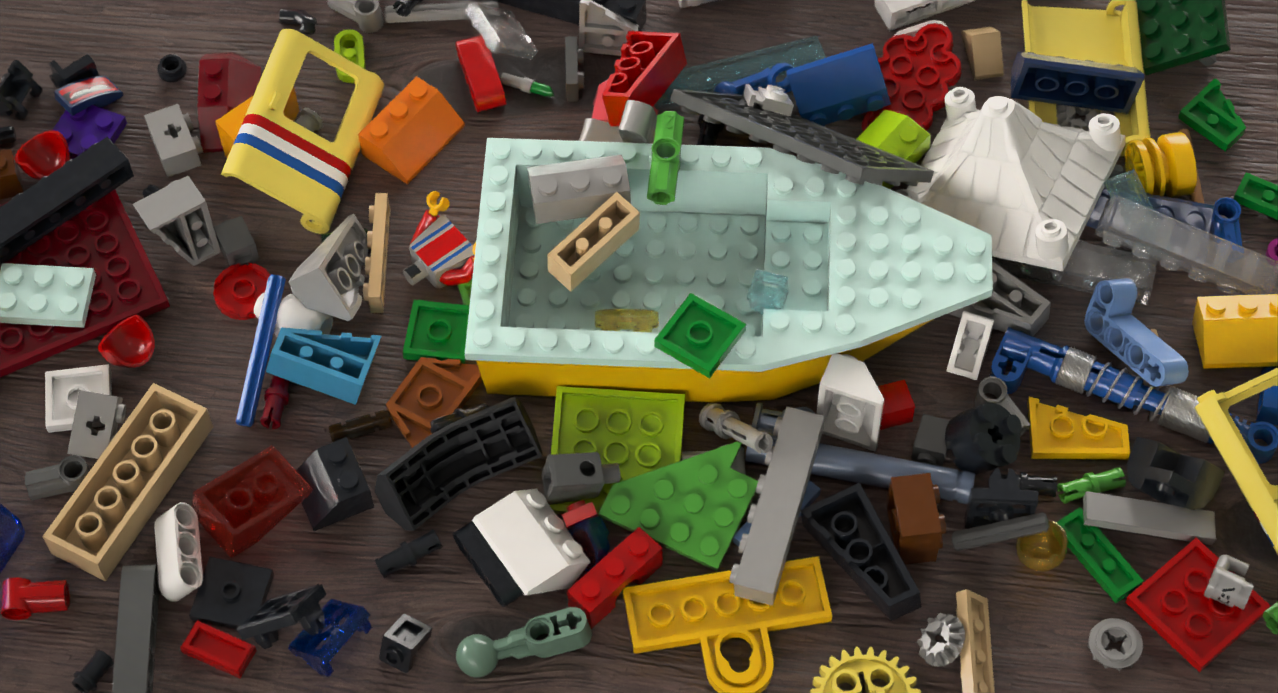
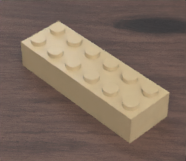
(128, 482)

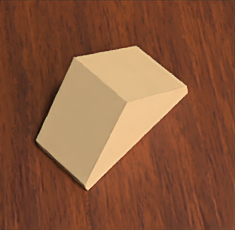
(984, 52)

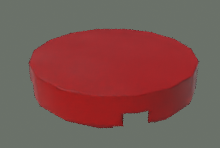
(238, 290)

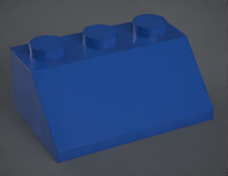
(839, 86)

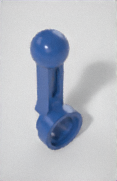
(760, 79)

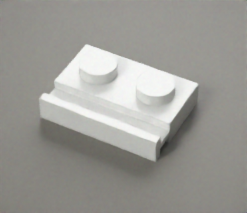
(769, 99)

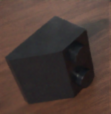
(336, 484)

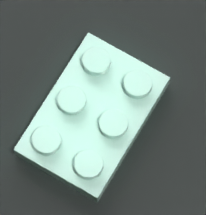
(45, 294)

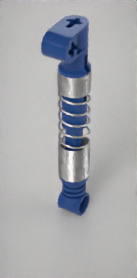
(1084, 373)

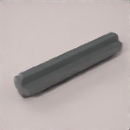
(1000, 531)

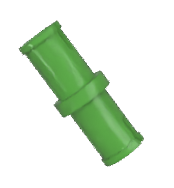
(1091, 482)

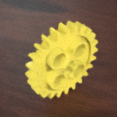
(871, 667)

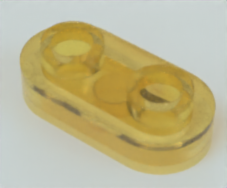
(637, 319)

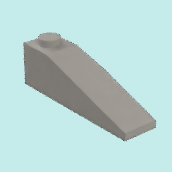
(332, 273)

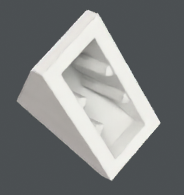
(970, 345)

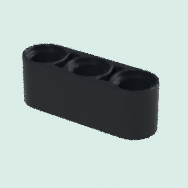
(487, 564)

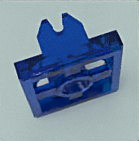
(305, 645)

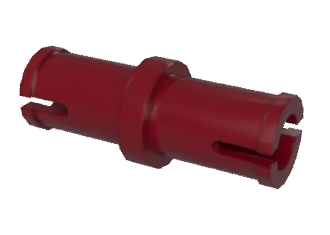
(276, 398)

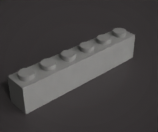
(778, 506)

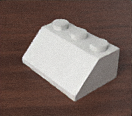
(850, 402)
(532, 542)

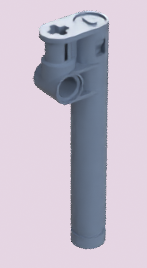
(865, 466)

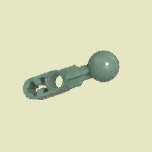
(479, 654)

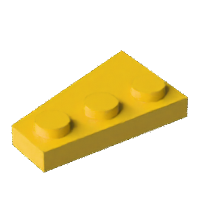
(1068, 435)

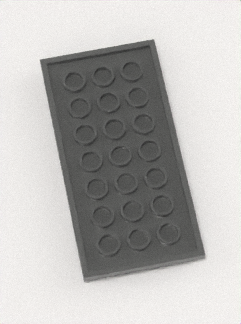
(805, 138)

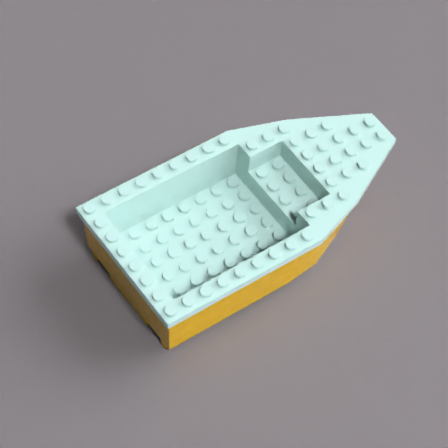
(854, 255)

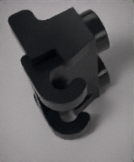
(14, 89)

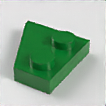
(1213, 116)

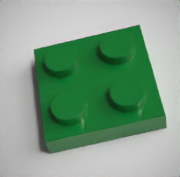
(436, 331)
(700, 335)

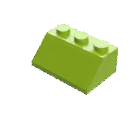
(898, 136)

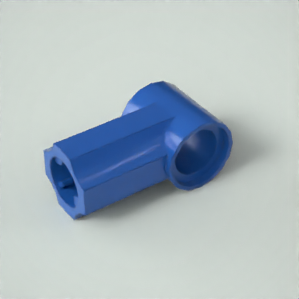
(1227, 228)

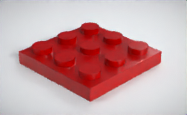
(1181, 614)

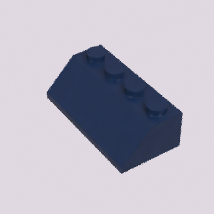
(1074, 82)

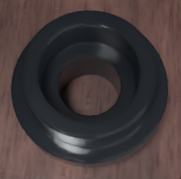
(173, 63)

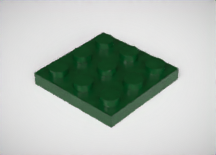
(1181, 32)

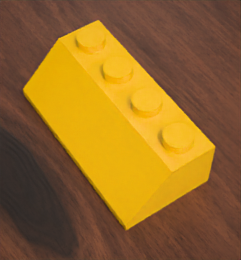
(1237, 330)

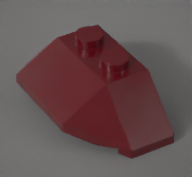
(223, 84)

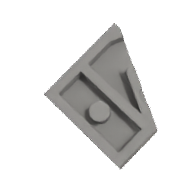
(602, 29)

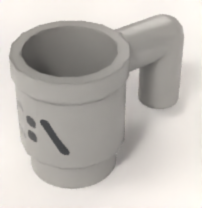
(1227, 586)

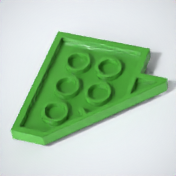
(686, 505)

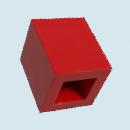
(898, 404)

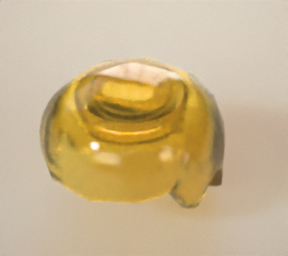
(1044, 549)

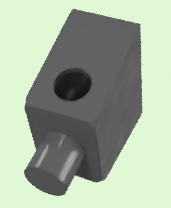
(576, 476)

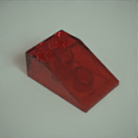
(249, 500)

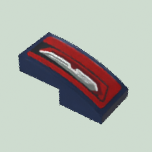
(86, 92)

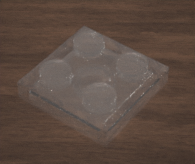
(501, 31)

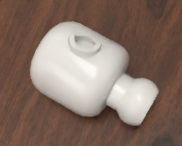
(295, 315)

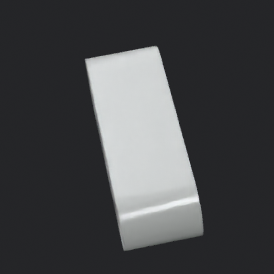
(178, 552)

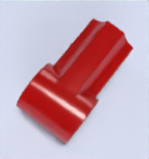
(25, 597)

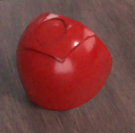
(43, 154)
(128, 343)

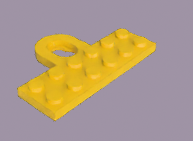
(708, 613)

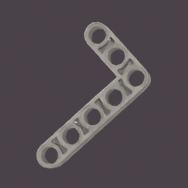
(636, 126)

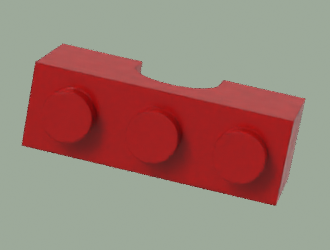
(630, 561)

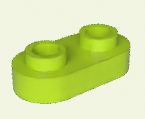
(347, 39)

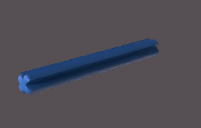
(260, 351)

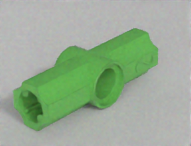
(665, 170)

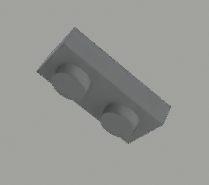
(574, 79)

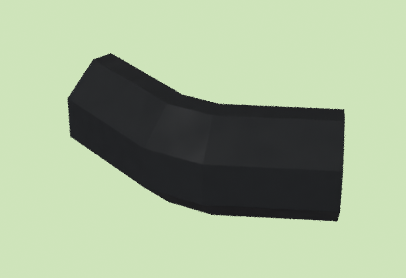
(455, 461)

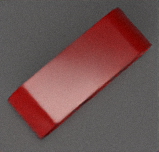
(480, 73)

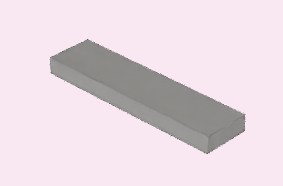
(1148, 518)

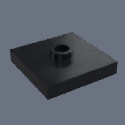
(230, 592)

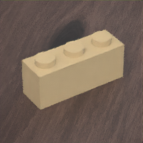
(593, 241)

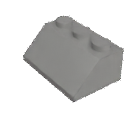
(576, 187)

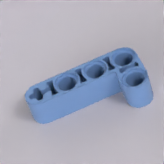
(1126, 337)

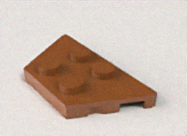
(430, 392)

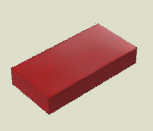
(218, 649)

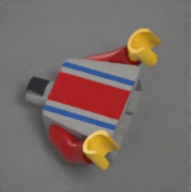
(439, 249)

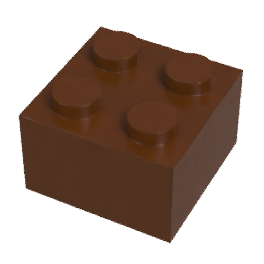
(915, 518)

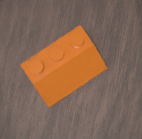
(410, 130)

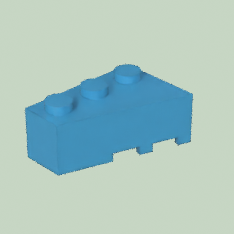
(323, 361)

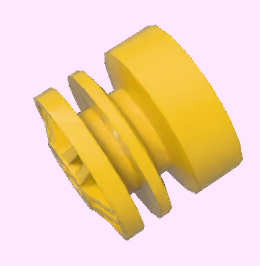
(1163, 165)

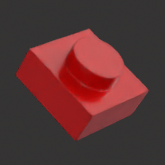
(578, 512)

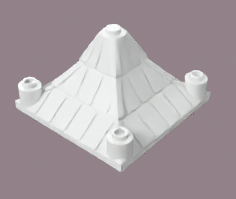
(1018, 176)

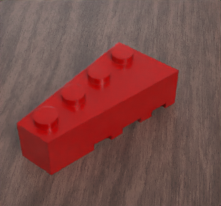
(644, 71)

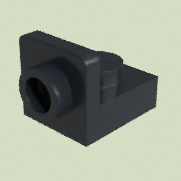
(77, 70)
(403, 642)

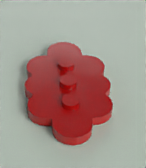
(918, 74)

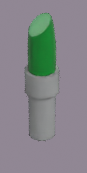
(526, 85)

